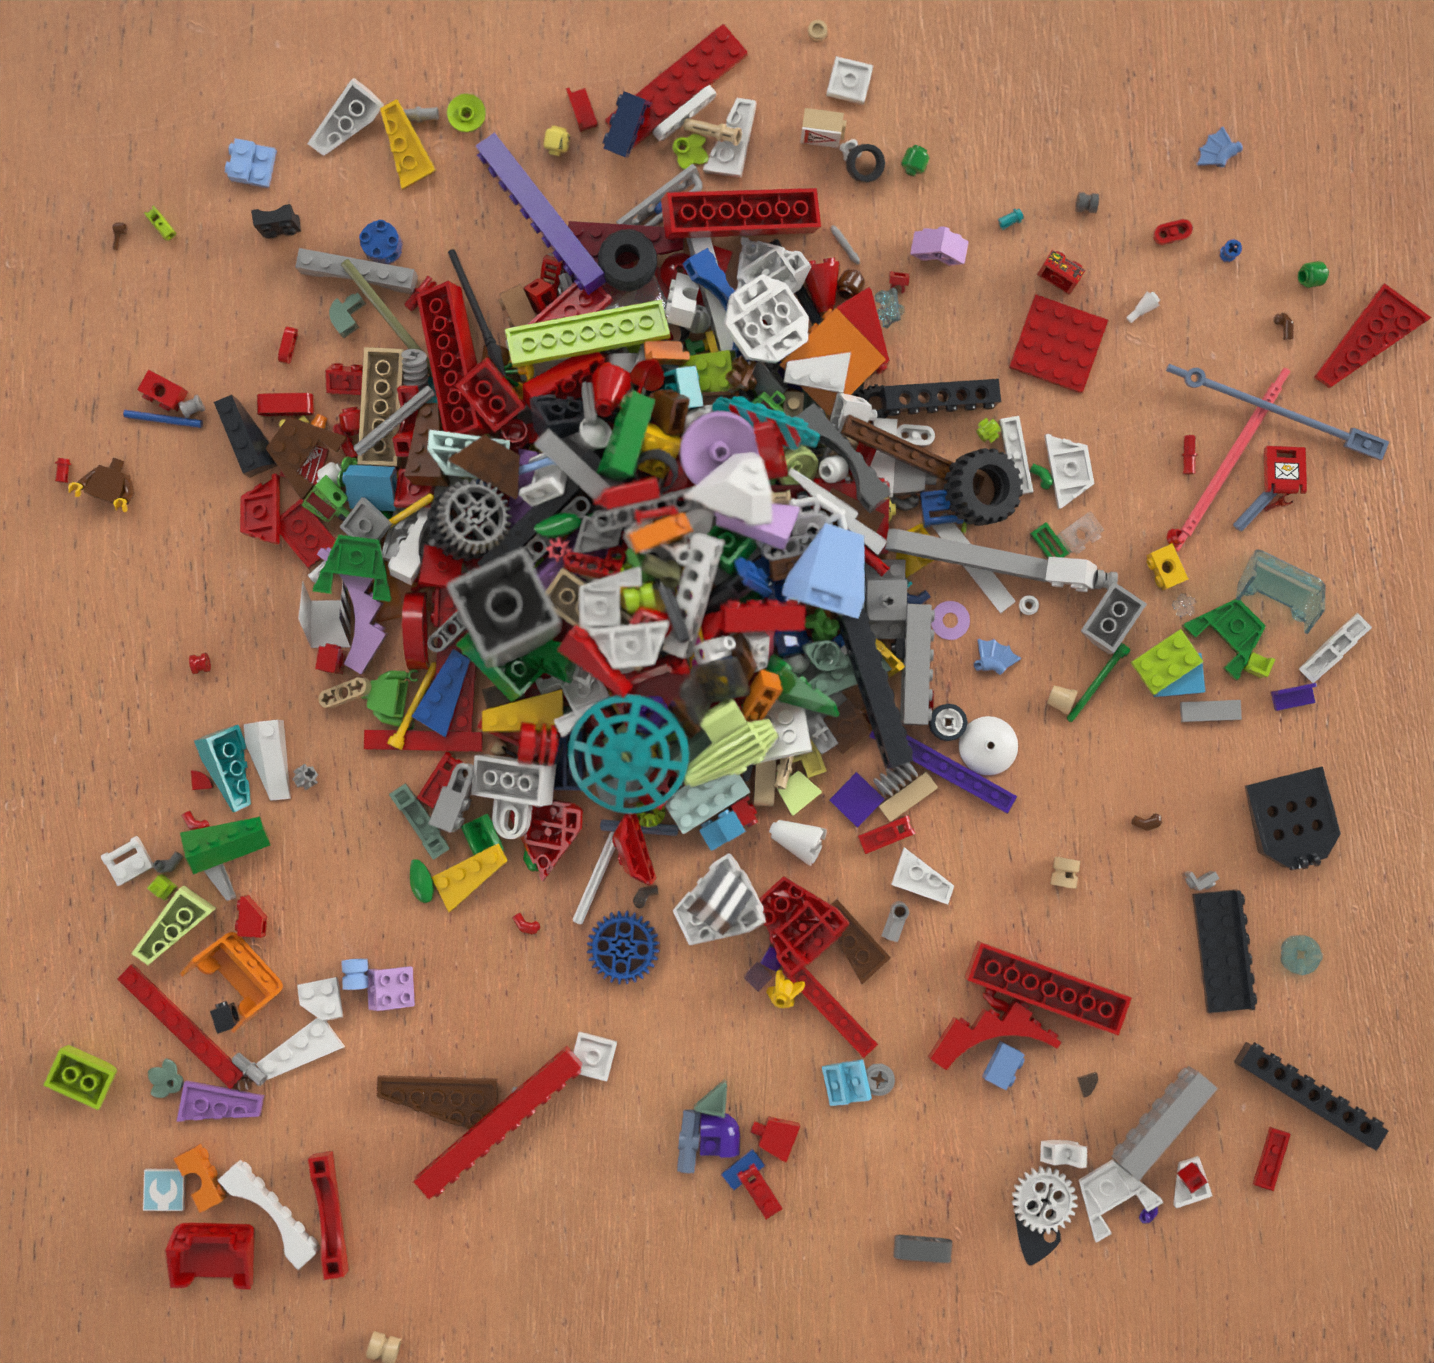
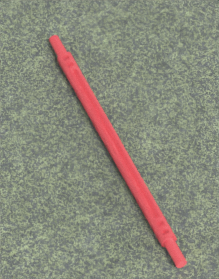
(1231, 459)

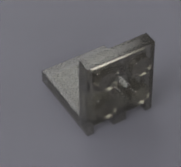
(705, 687)

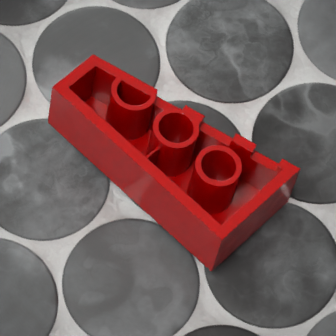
(564, 378)

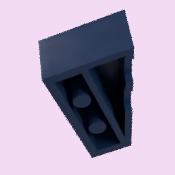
(625, 124)
(563, 775)

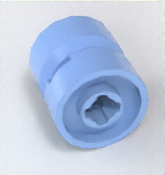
(355, 974)

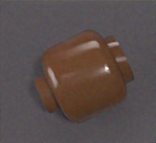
(850, 283)

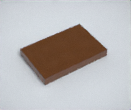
(871, 520)

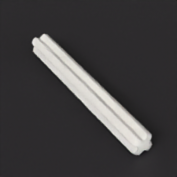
(594, 881)

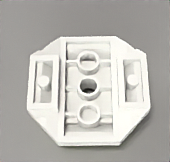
(778, 306)

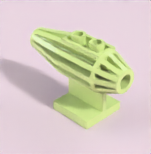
(732, 746)

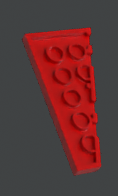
(1378, 327)

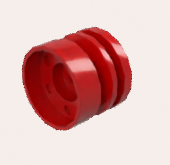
(537, 744)

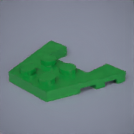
(357, 558)
(1236, 626)

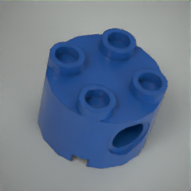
(381, 242)

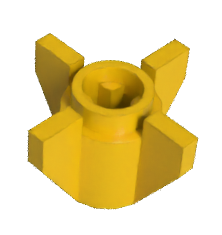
(784, 992)

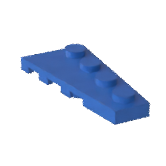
(441, 698)

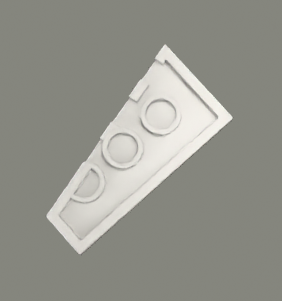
(305, 1046)

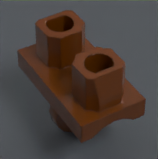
(743, 376)

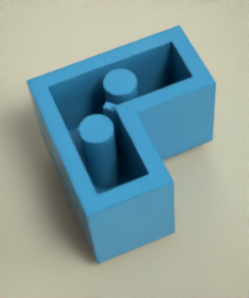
(722, 829)

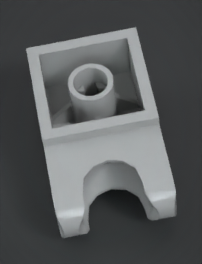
(453, 800)

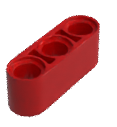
(285, 404)
(771, 449)

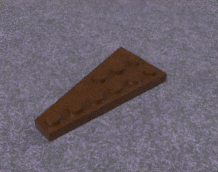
(444, 1098)

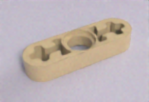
(352, 693)

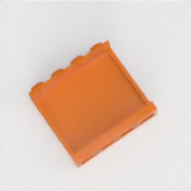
(835, 337)

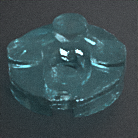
(1289, 954)

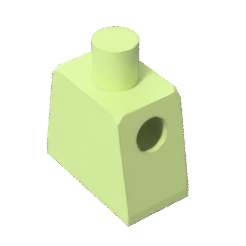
(798, 792)

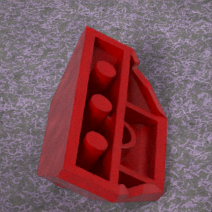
(633, 849)

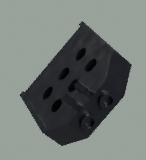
(1308, 845)

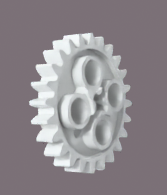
(1027, 1193)

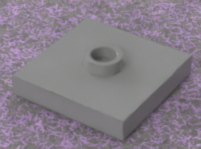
(366, 521)

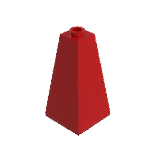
(864, 317)

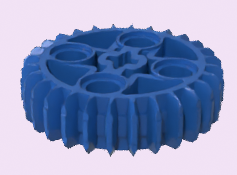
(633, 948)

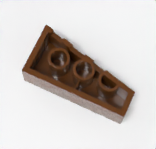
(421, 466)

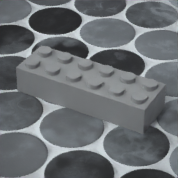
(917, 671)
(1163, 1122)

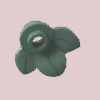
(162, 1079)

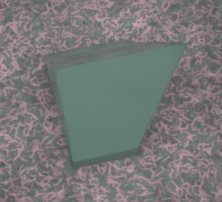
(714, 1101)

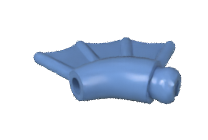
(1218, 149)
(994, 657)

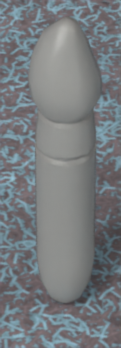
(845, 245)

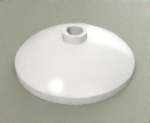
(974, 747)

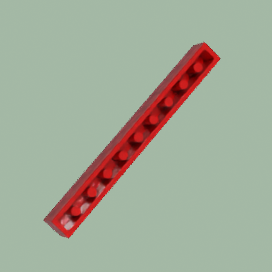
(498, 1122)

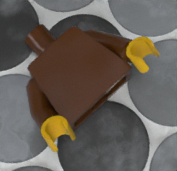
(107, 485)

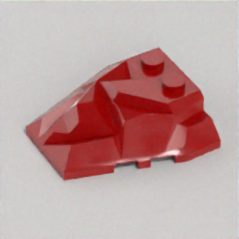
(799, 924)

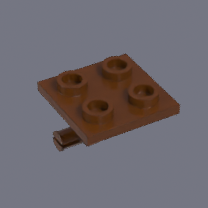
(679, 710)

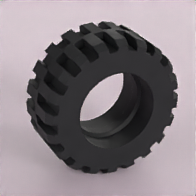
(1005, 480)
(440, 537)

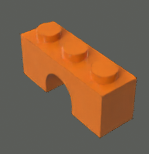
(196, 1161)

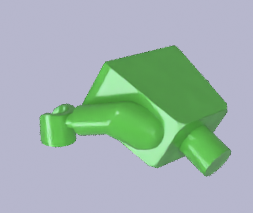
(389, 696)

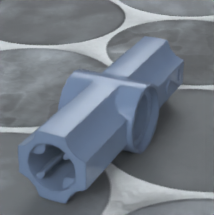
(688, 1141)

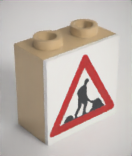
(823, 128)

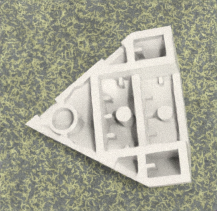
(772, 261)
(737, 490)

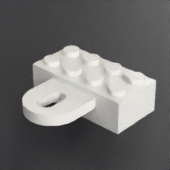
(513, 788)

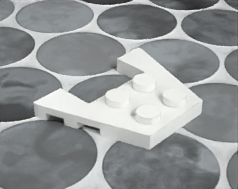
(602, 599)
(579, 697)
(1108, 1188)

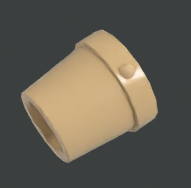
(1062, 699)

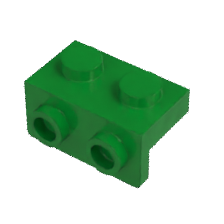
(481, 834)

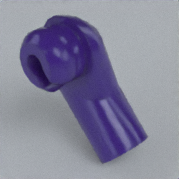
(1146, 1217)

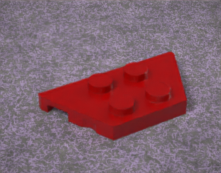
(262, 511)

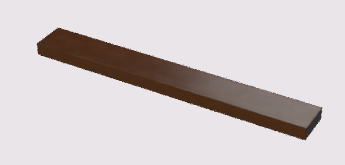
(901, 450)

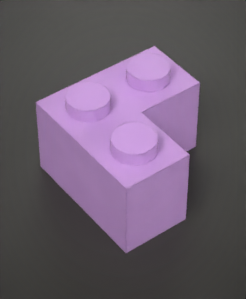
(939, 245)

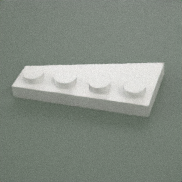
(728, 158)

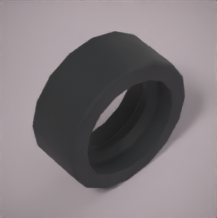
(879, 167)

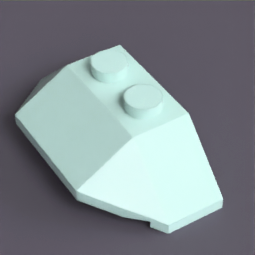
(446, 444)

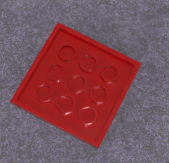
(1058, 343)

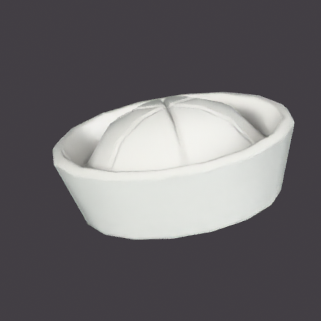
(595, 435)

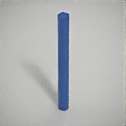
(163, 418)

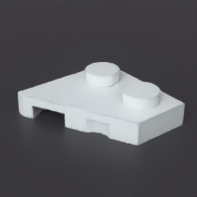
(1182, 1195)

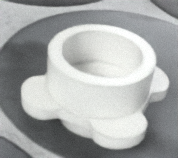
(848, 145)

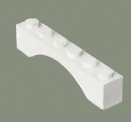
(407, 561)
(241, 1182)

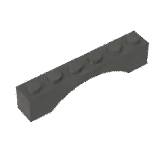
(869, 488)

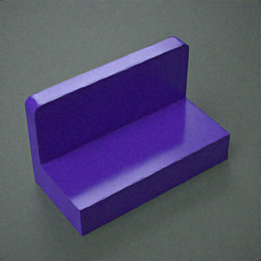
(1293, 697)

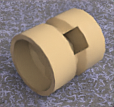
(1064, 865)
(383, 1348)

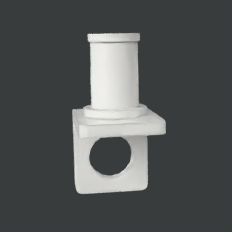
(714, 649)

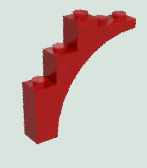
(960, 1037)

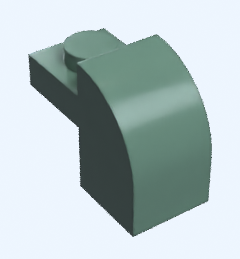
(341, 314)

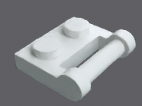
(131, 866)

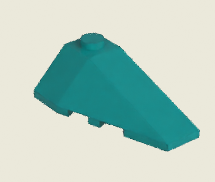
(225, 761)

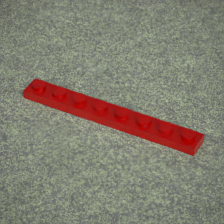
(180, 1025)

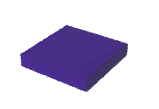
(856, 799)

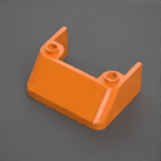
(242, 970)

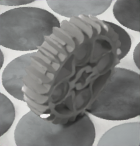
(475, 508)

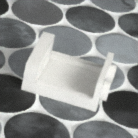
(546, 483)

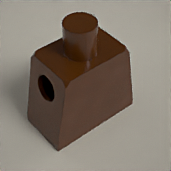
(669, 411)

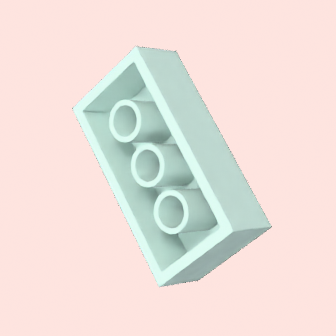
(698, 803)

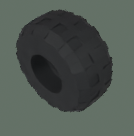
(627, 241)

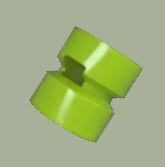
(639, 598)

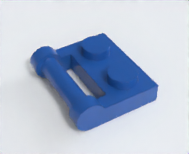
(933, 502)

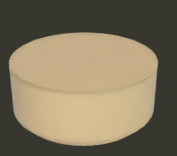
(817, 30)

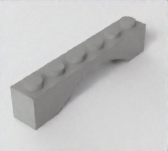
(383, 275)

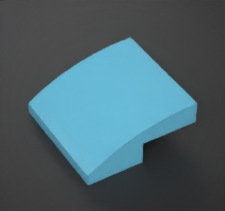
(846, 1082)

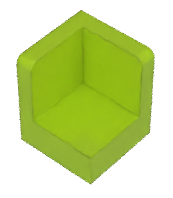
(1259, 665)

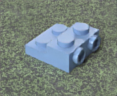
(250, 163)

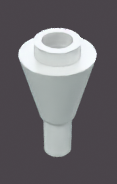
(1146, 304)

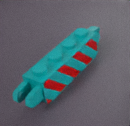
(792, 430)

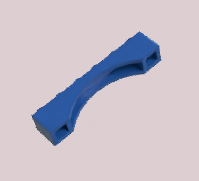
(705, 272)

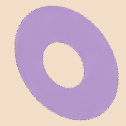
(963, 620)

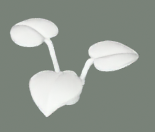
(701, 523)

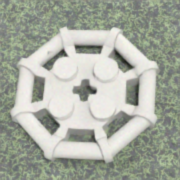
(814, 517)

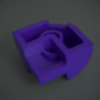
(719, 1136)

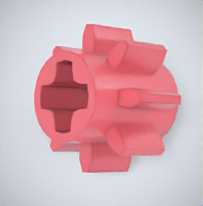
(555, 544)

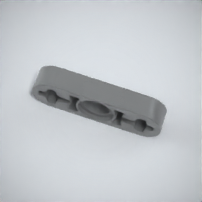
(777, 554)

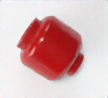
(350, 420)

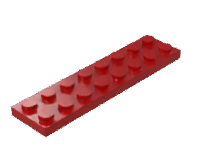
(687, 77)
(464, 709)

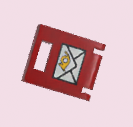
(1284, 472)

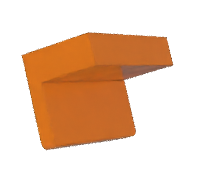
(666, 352)

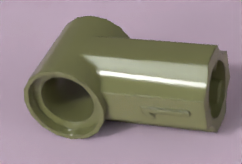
(668, 571)

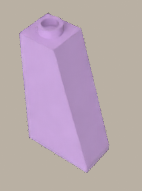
(774, 534)

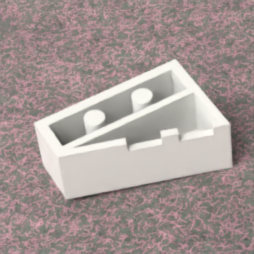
(819, 372)

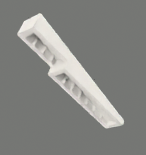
(871, 538)

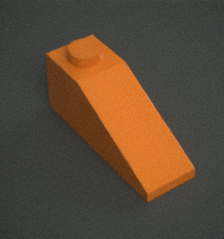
(660, 533)
(762, 695)

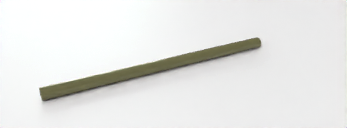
(382, 308)

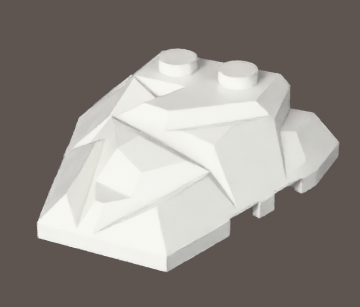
(699, 932)

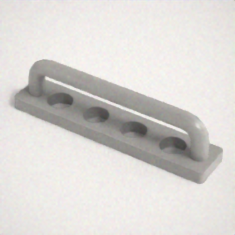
(689, 175)

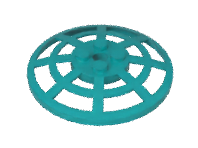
(632, 743)

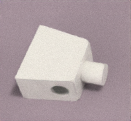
(852, 405)

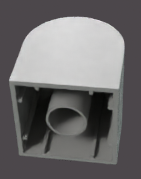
(505, 609)

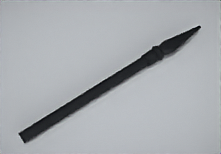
(494, 350)

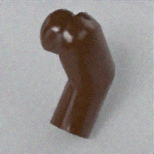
(1148, 824)

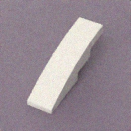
(1335, 648)

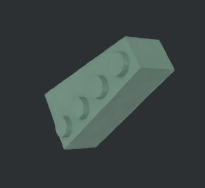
(838, 680)

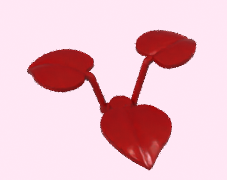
(647, 375)

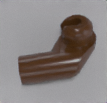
(1287, 323)

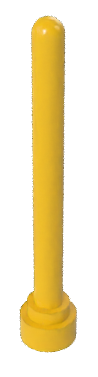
(411, 509)
(397, 739)

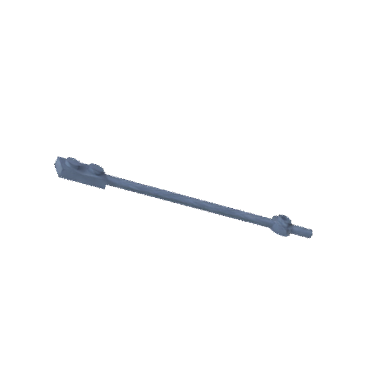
(1355, 439)

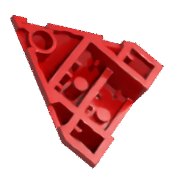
(551, 833)

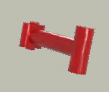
(639, 516)

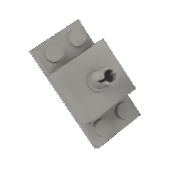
(886, 599)

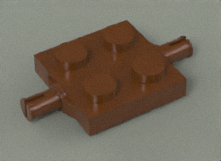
(848, 726)

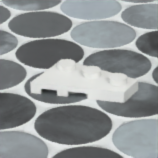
(919, 878)

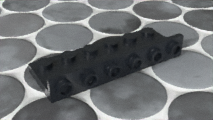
(1224, 951)

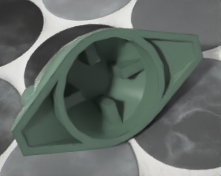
(826, 655)

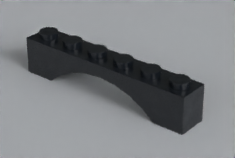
(729, 590)

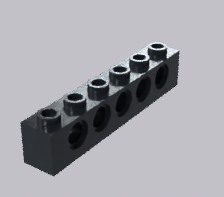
(987, 388)

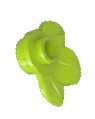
(693, 153)

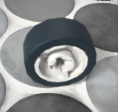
(958, 720)

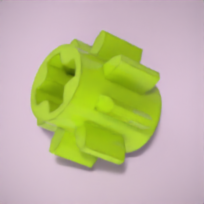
(988, 430)

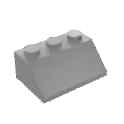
(1113, 618)

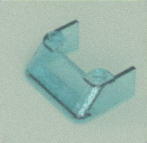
(1285, 584)

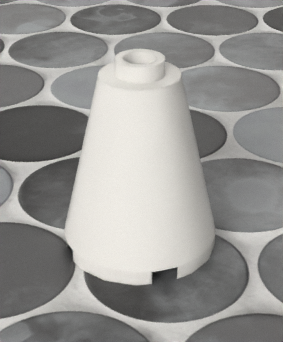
(799, 839)

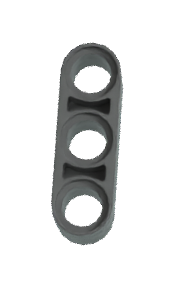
(922, 1248)

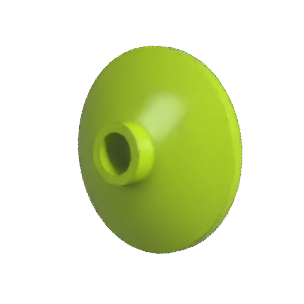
(466, 104)

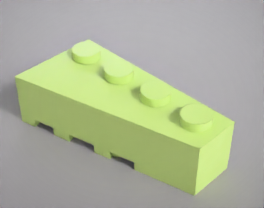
(177, 918)

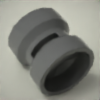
(1087, 202)

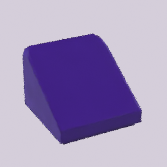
(770, 959)

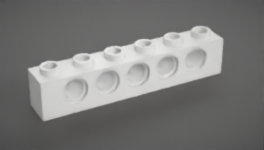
(700, 589)

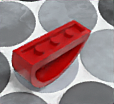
(415, 630)

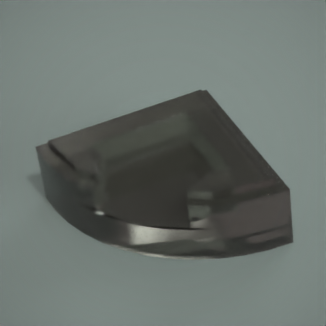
(1087, 1083)

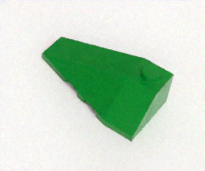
(798, 691)

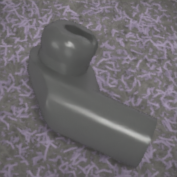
(164, 866)

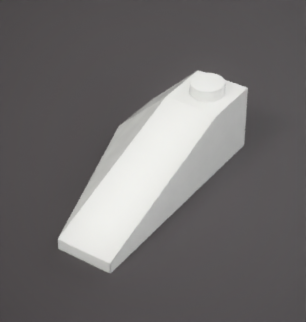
(350, 113)
(268, 751)

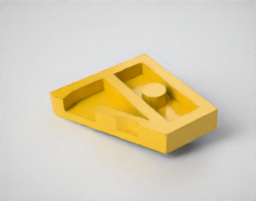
(895, 664)

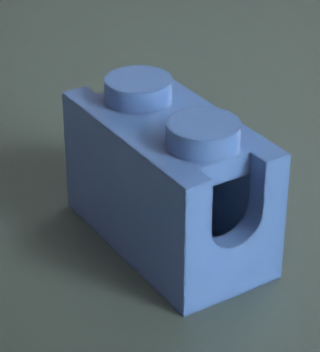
(1003, 1065)

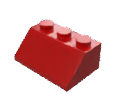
(491, 394)

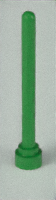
(1121, 651)

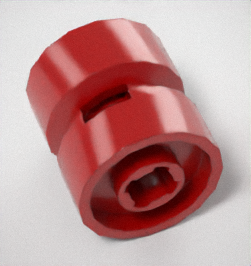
(516, 433)

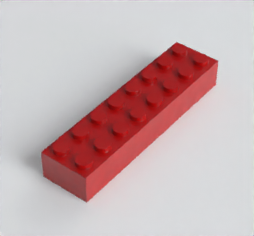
(740, 213)
(450, 356)
(1048, 988)

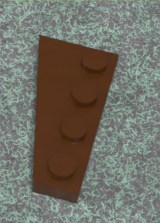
(860, 948)

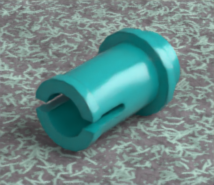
(1011, 218)

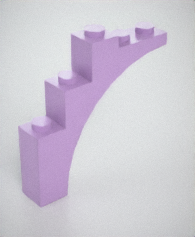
(367, 636)

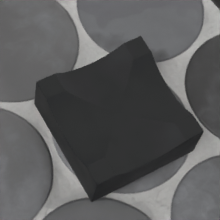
(276, 222)

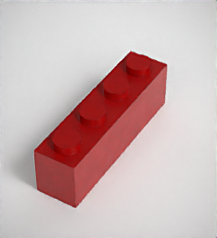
(762, 616)

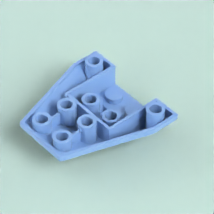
(830, 572)

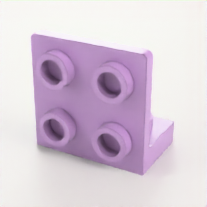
(390, 988)

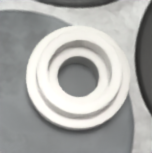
(1035, 605)

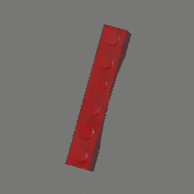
(325, 1185)

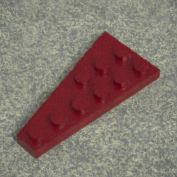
(593, 234)

